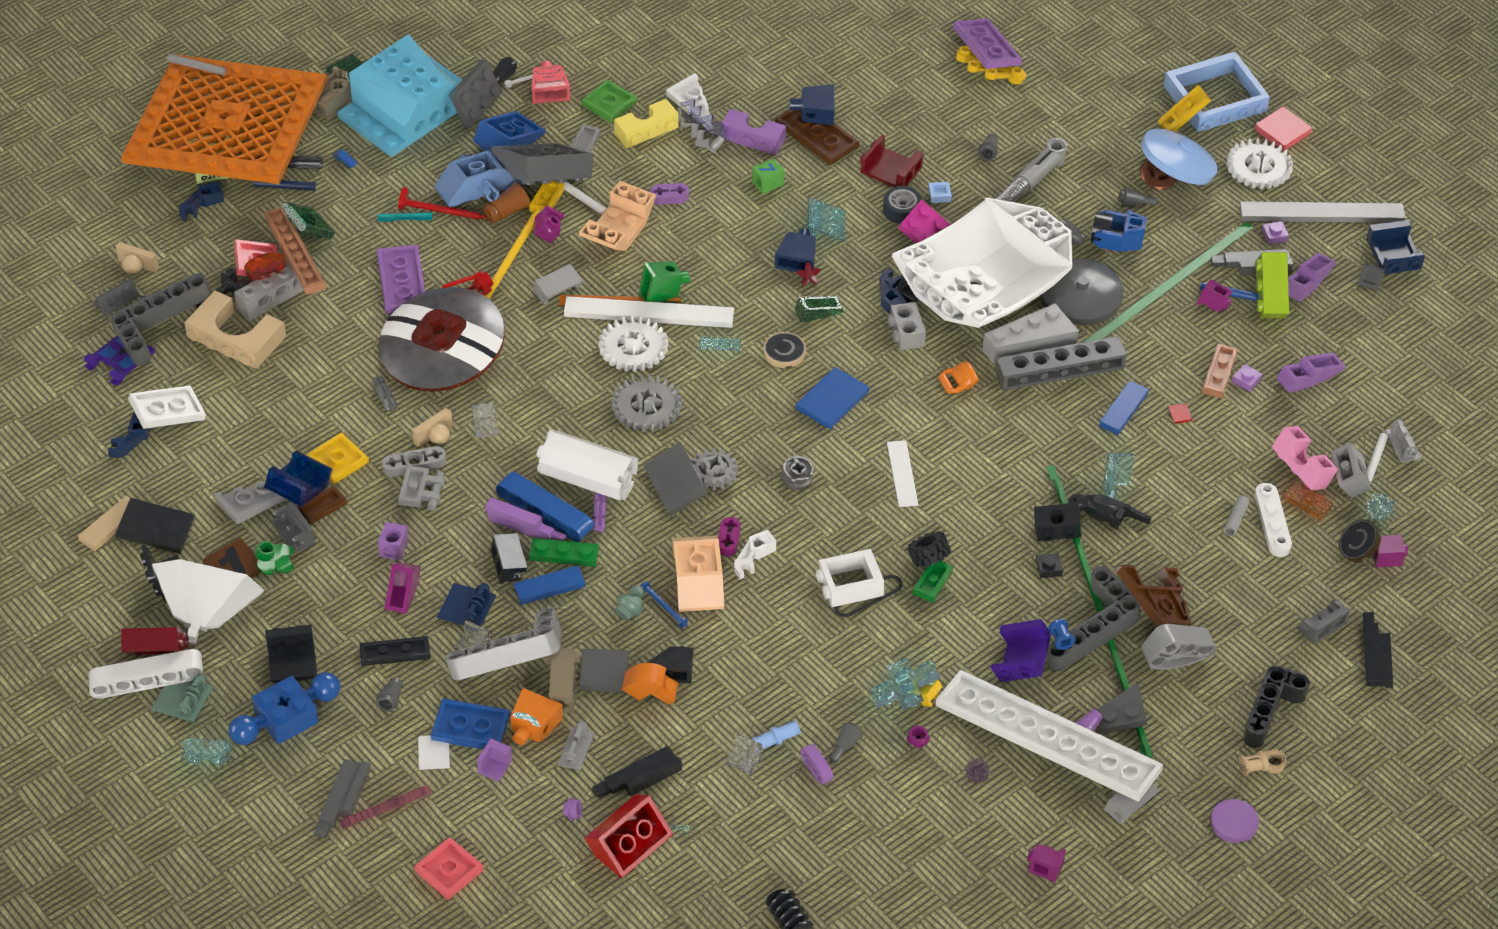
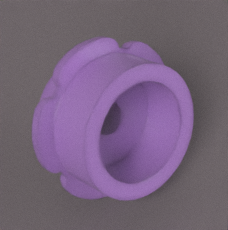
(572, 809)

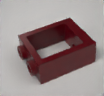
(153, 640)

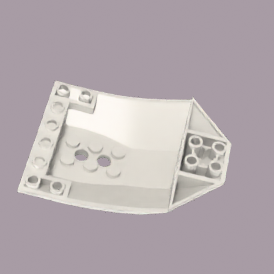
(999, 244)

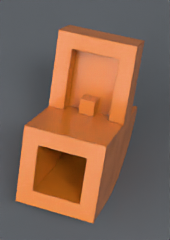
(649, 679)

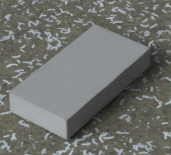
(586, 138)

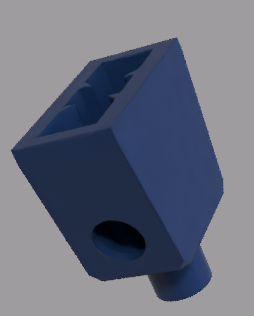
(816, 104)
(796, 251)

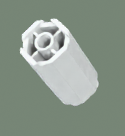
(587, 465)

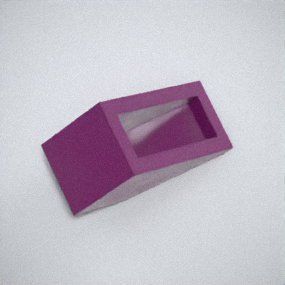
(402, 586)

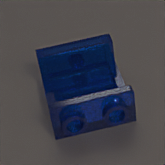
(299, 479)

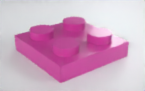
(922, 223)

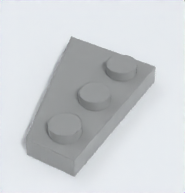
(247, 502)

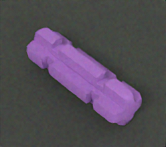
(599, 512)

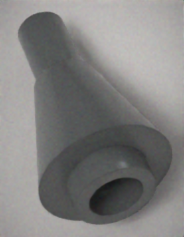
(1131, 197)
(848, 736)

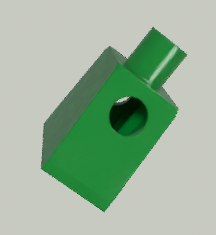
(661, 281)

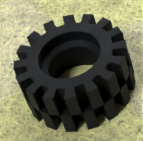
(929, 549)

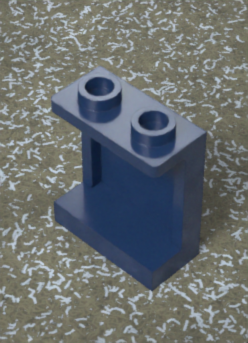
(1394, 247)

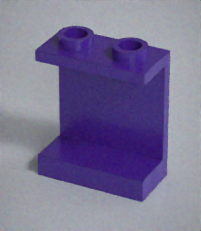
(1024, 652)

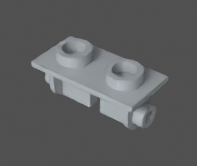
(1402, 442)
(576, 747)

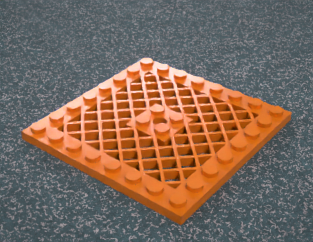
(271, 167)

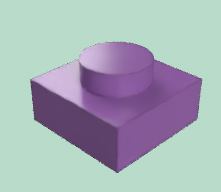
(1275, 232)
(1247, 377)

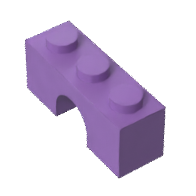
(766, 138)

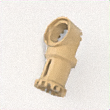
(1260, 762)

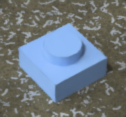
(939, 192)

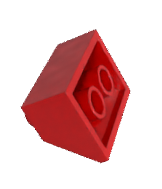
(627, 837)

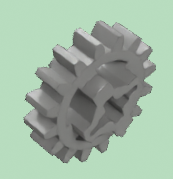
(715, 468)

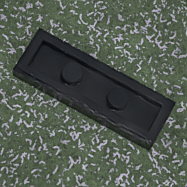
(394, 651)

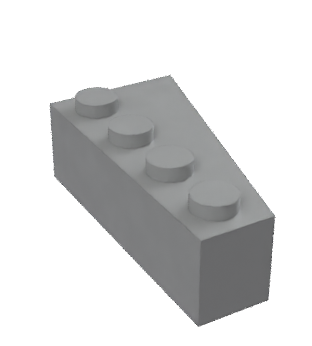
(1030, 333)

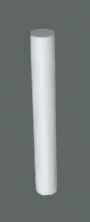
(584, 198)
(1376, 456)

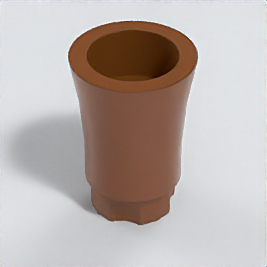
(508, 203)

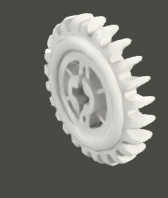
(1257, 156)
(634, 338)

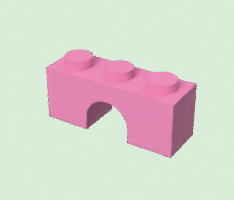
(1292, 448)

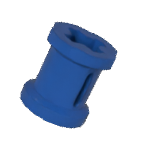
(1061, 634)

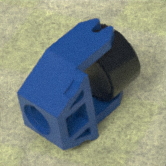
(1131, 225)

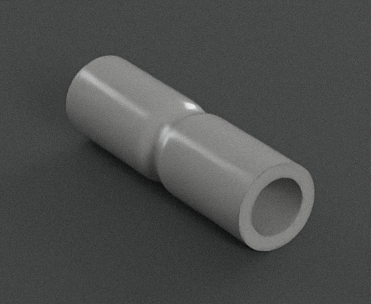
(1235, 518)

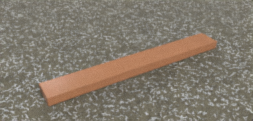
(295, 251)

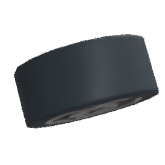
(899, 203)

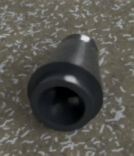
(504, 69)

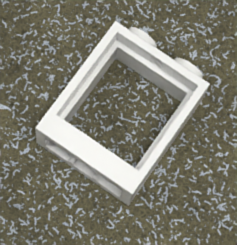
(854, 591)

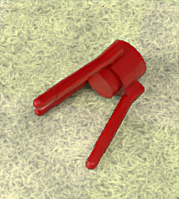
(481, 282)

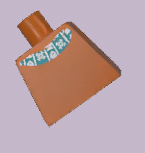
(534, 717)

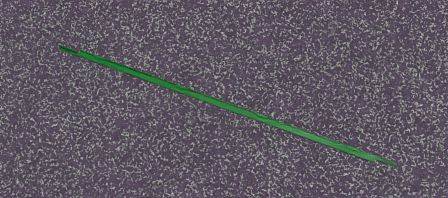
(1145, 748)

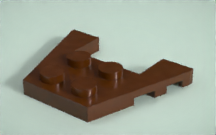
(1159, 602)

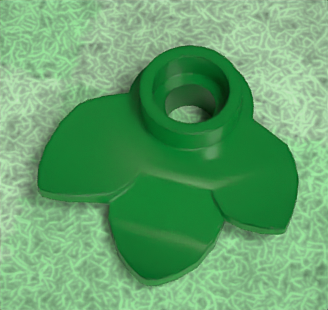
(274, 557)

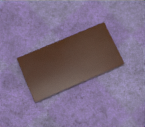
(824, 140)

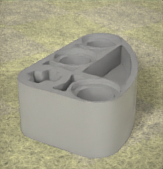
(1177, 646)

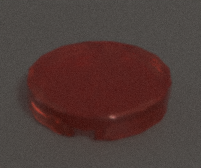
(265, 264)

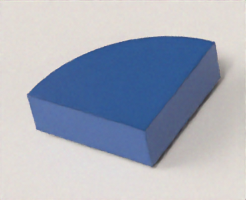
(342, 155)

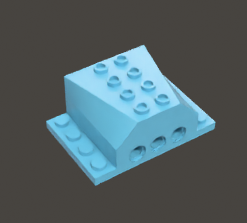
(399, 96)

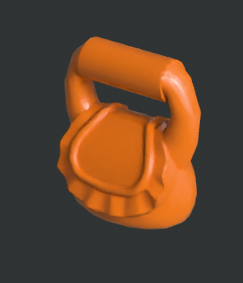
(964, 376)

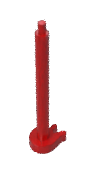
(405, 201)

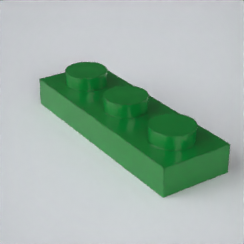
(564, 552)

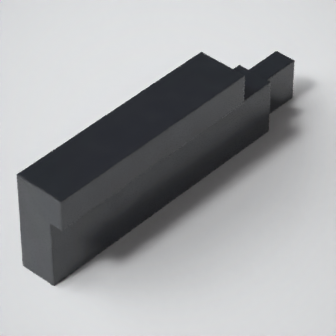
(1377, 654)
(641, 773)

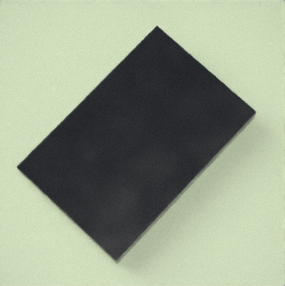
(155, 525)

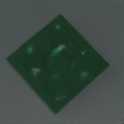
(307, 220)

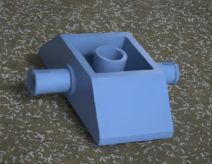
(473, 178)

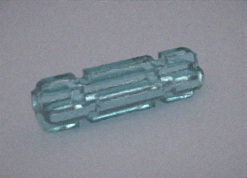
(720, 343)

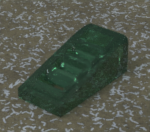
(810, 307)

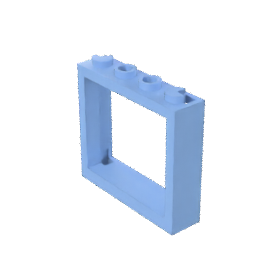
(1211, 68)

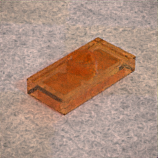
(1308, 500)

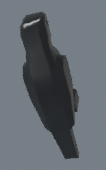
(1107, 509)

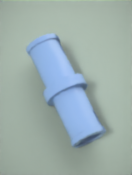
(777, 735)

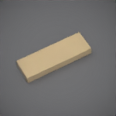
(104, 527)

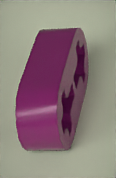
(732, 536)

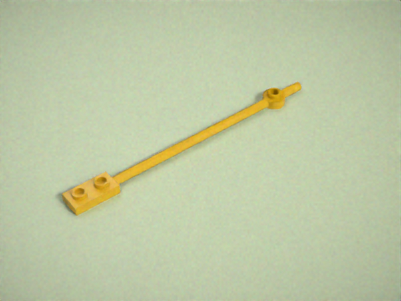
(546, 195)

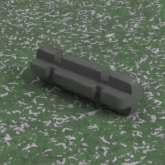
(384, 393)

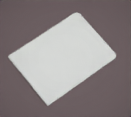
(432, 754)

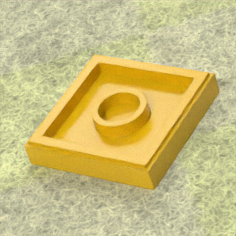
(341, 456)

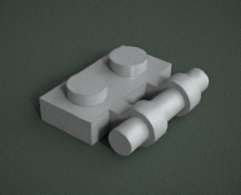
(414, 487)

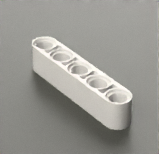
(145, 673)

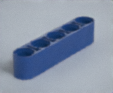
(553, 510)

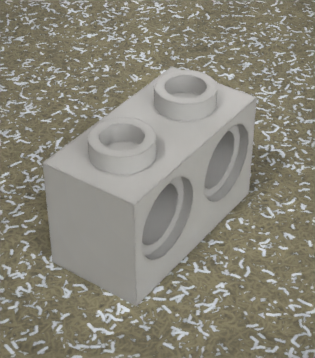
(907, 326)

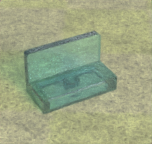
(1117, 472)

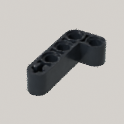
(1277, 685)

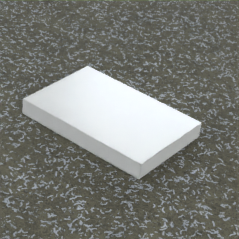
(166, 407)

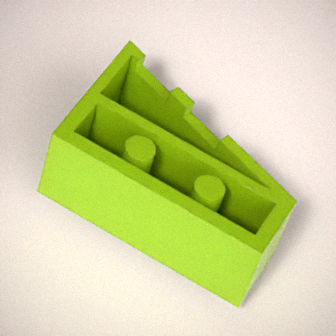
(1272, 284)

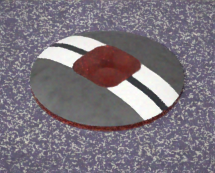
(447, 360)

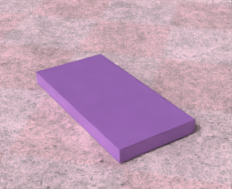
(987, 43)
(399, 275)

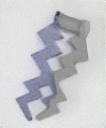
(717, 128)

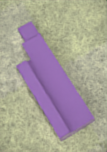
(520, 520)

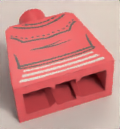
(549, 84)

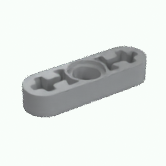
(420, 454)

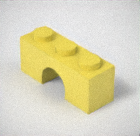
(634, 131)

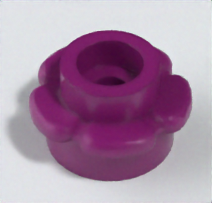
(918, 732)

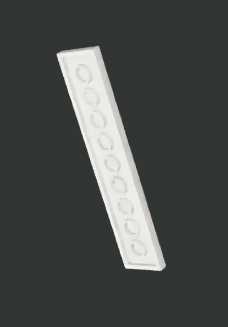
(1049, 735)

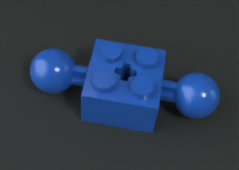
(284, 709)

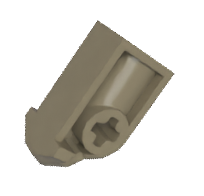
(334, 95)
(563, 677)

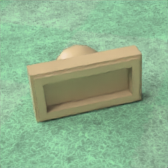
(135, 258)
(433, 429)

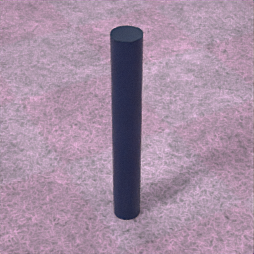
(288, 185)

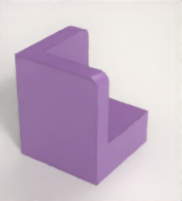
(494, 760)

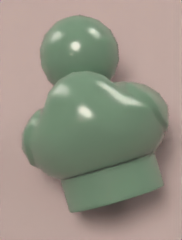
(630, 603)

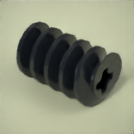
(787, 910)

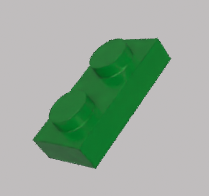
(932, 581)

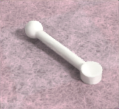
(508, 83)

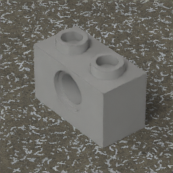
(1351, 470)

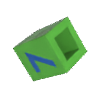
(768, 176)

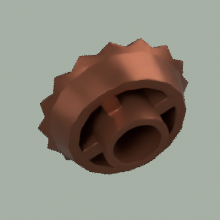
(1155, 177)

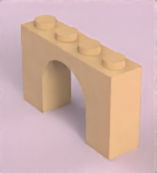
(247, 348)

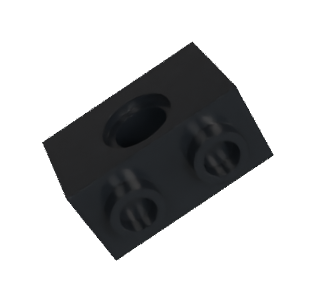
(1057, 522)

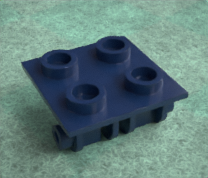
(467, 604)

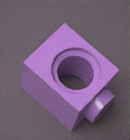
(393, 541)

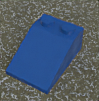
(507, 131)

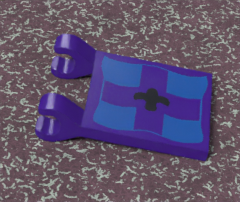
(114, 356)

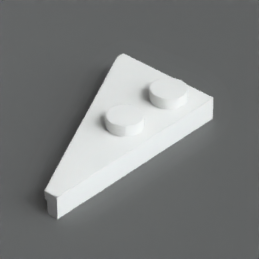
(688, 90)

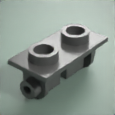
(116, 297)

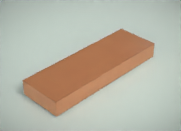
(1219, 371)

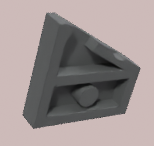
(1123, 711)

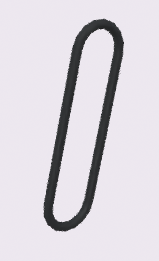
(874, 601)

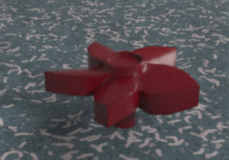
(808, 274)

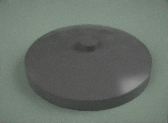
(1086, 293)

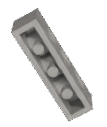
(267, 293)

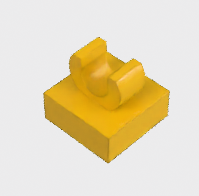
(930, 692)

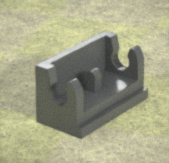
(293, 527)
(1324, 622)

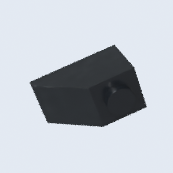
(677, 662)

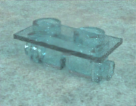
(197, 752)

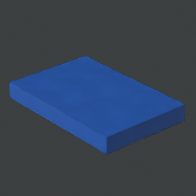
(832, 398)
(469, 724)

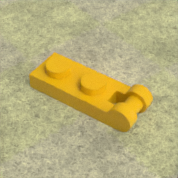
(1184, 109)

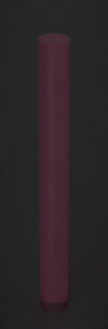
(385, 806)

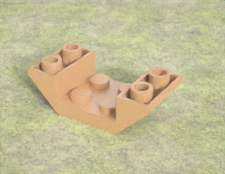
(622, 219)
(698, 573)

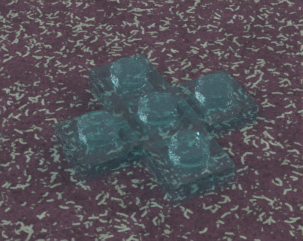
(905, 683)

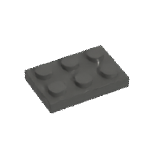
(475, 93)

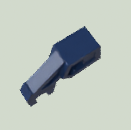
(205, 196)
(889, 294)
(131, 440)

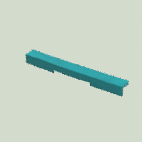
(405, 216)

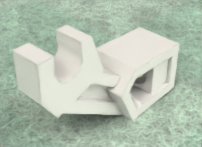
(751, 551)

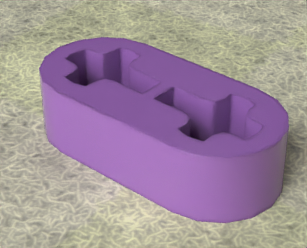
(670, 194)
(816, 764)

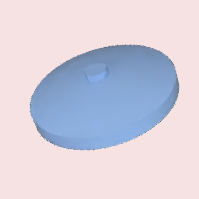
(1179, 156)

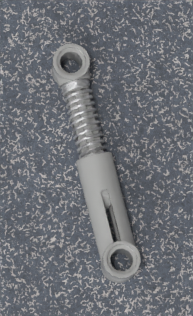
(1036, 170)

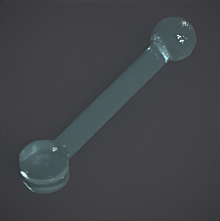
(686, 828)

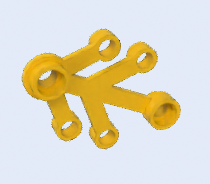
(1014, 74)

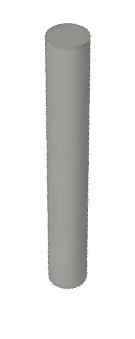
(196, 64)

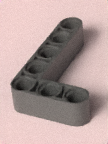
(155, 309)
(1121, 610)

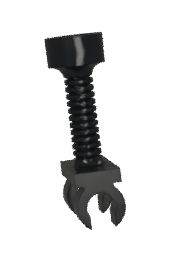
(228, 283)

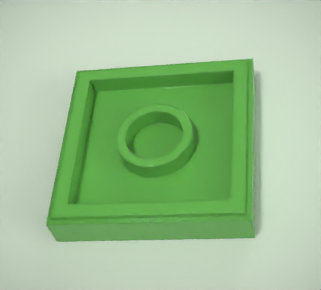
(609, 101)

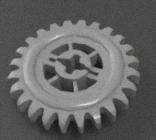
(648, 396)

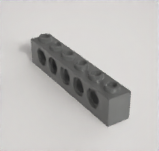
(1060, 363)

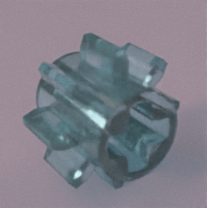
(1380, 507)

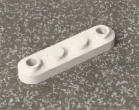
(1273, 520)

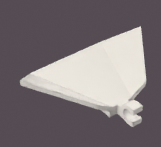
(203, 594)

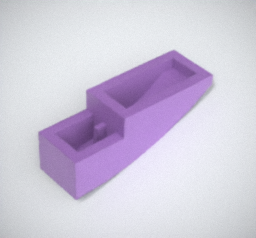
(1309, 276)
(1310, 371)

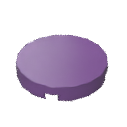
(1234, 821)

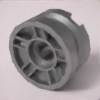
(790, 475)

